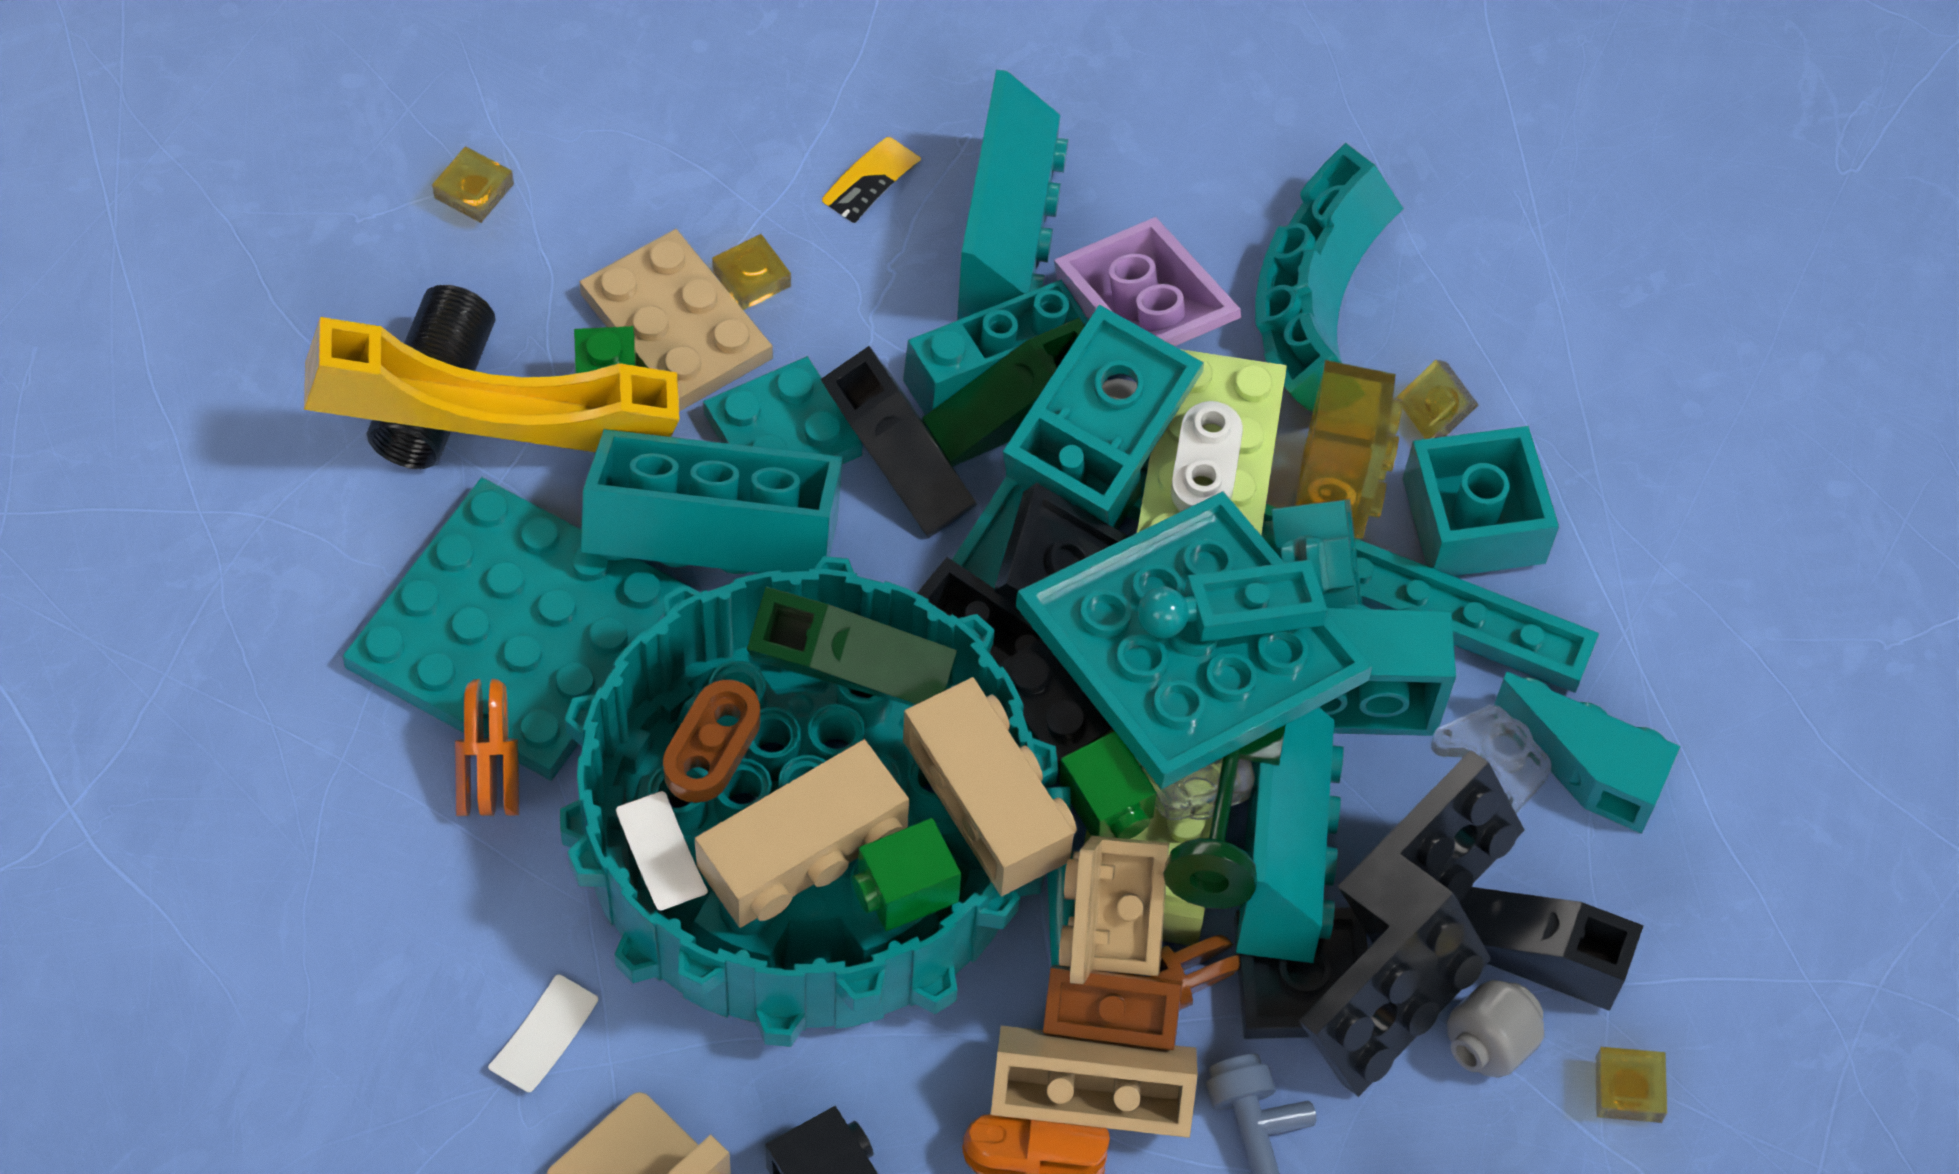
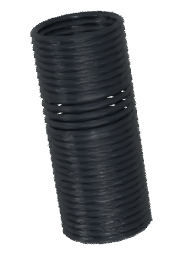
(450, 328)

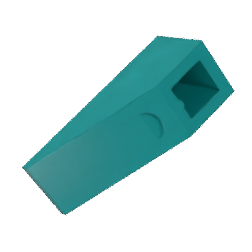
(959, 352)
(1595, 757)

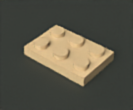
(678, 316)

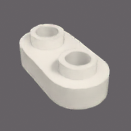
(1206, 454)

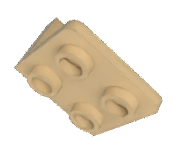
(1116, 907)
(642, 1141)

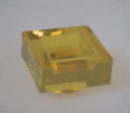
(473, 184)
(751, 271)
(1437, 400)
(1631, 1084)

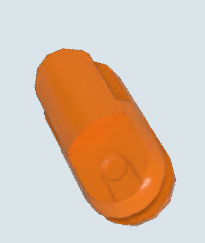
(486, 752)
(1033, 1147)

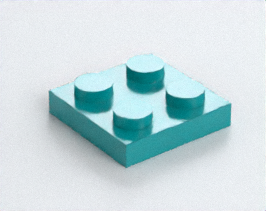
(784, 412)

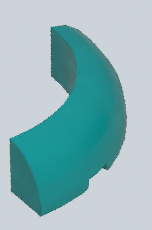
(1312, 264)

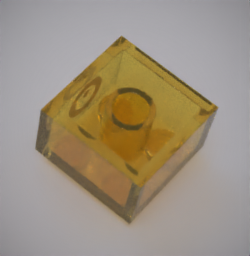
(1351, 441)

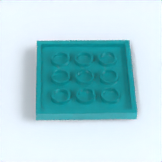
(510, 603)
(1175, 696)

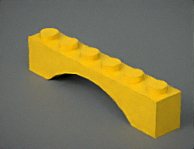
(375, 376)

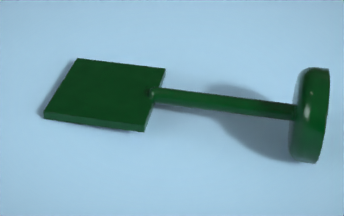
(1212, 870)

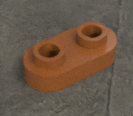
(710, 745)

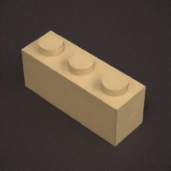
(989, 785)
(801, 834)
(1094, 1082)

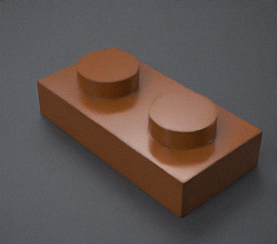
(1113, 1008)

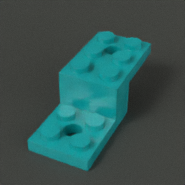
(1082, 438)

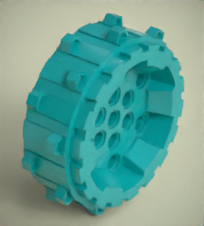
(822, 954)

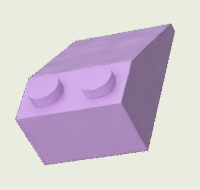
(1149, 282)

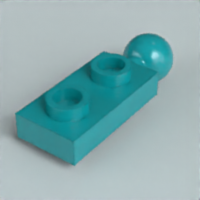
(1237, 602)

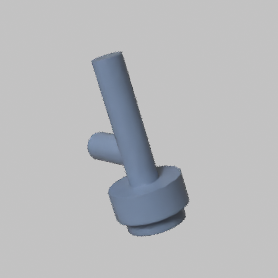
(1241, 1085)

